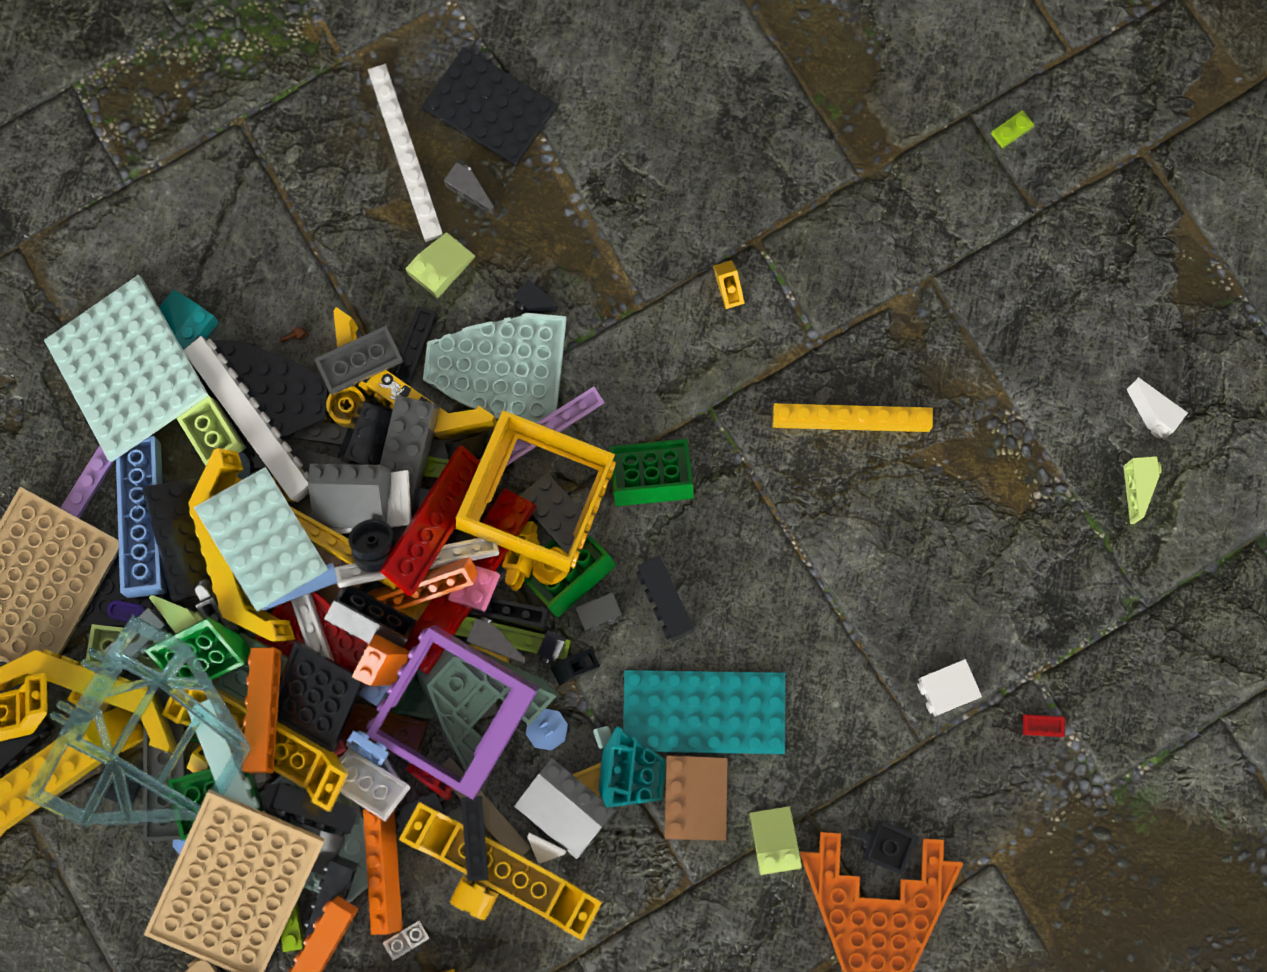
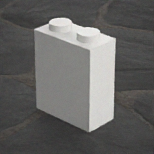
(949, 688)

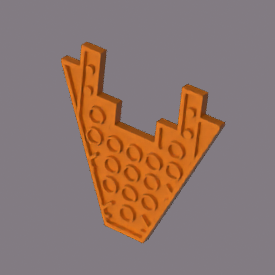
(874, 931)

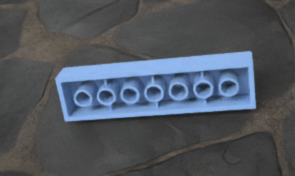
(138, 553)

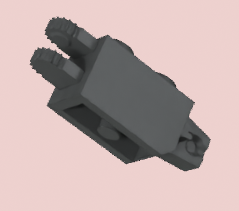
(208, 605)

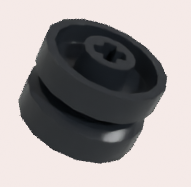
(371, 544)

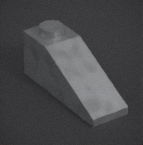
(464, 183)
(490, 638)

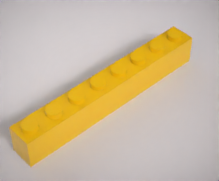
(852, 417)

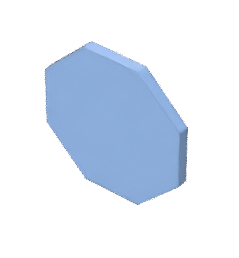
(547, 730)

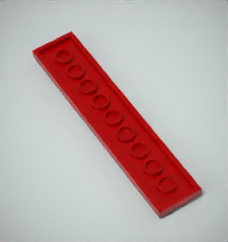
(507, 514)

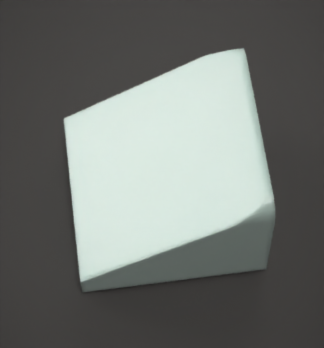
(602, 736)

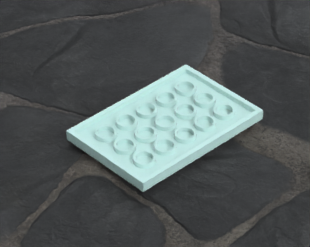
(261, 539)

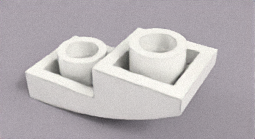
(405, 940)

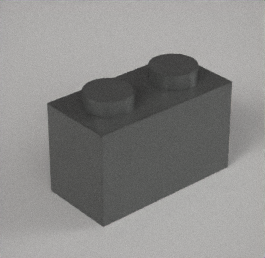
(599, 612)

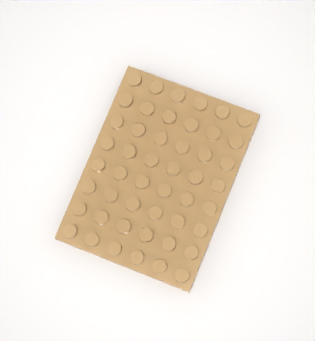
(46, 574)
(234, 885)

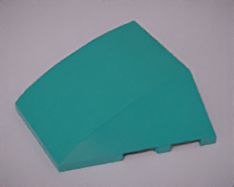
(630, 772)

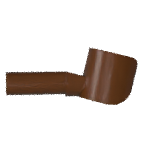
(299, 332)

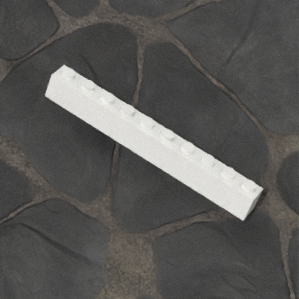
(249, 418)

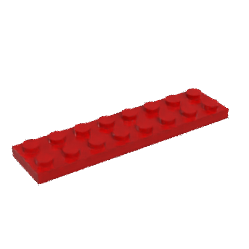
(431, 524)

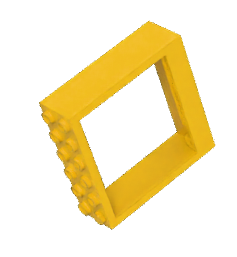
(491, 469)

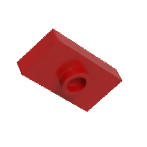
(1044, 725)

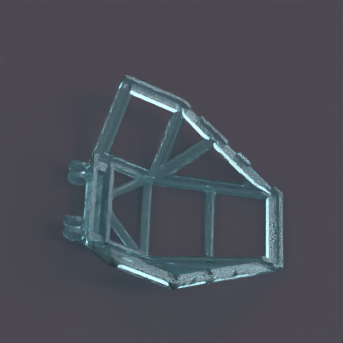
(116, 767)

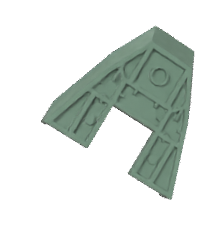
(462, 694)

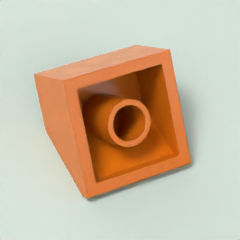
(381, 662)

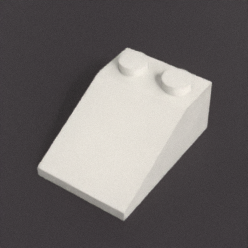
(1156, 410)

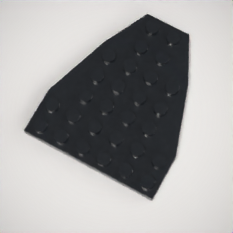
(283, 388)

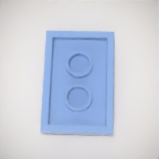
(373, 752)

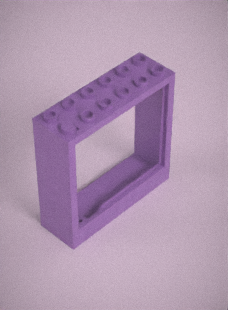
(498, 732)

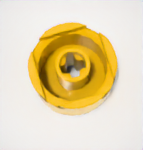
(337, 403)
(474, 898)

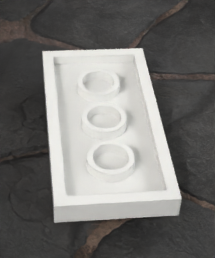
(371, 785)

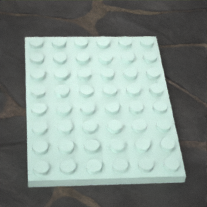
(125, 368)

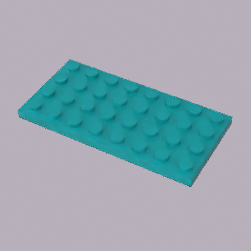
(705, 711)

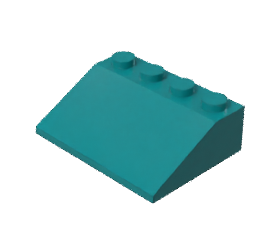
(187, 318)

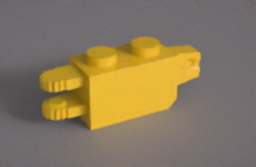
(518, 565)

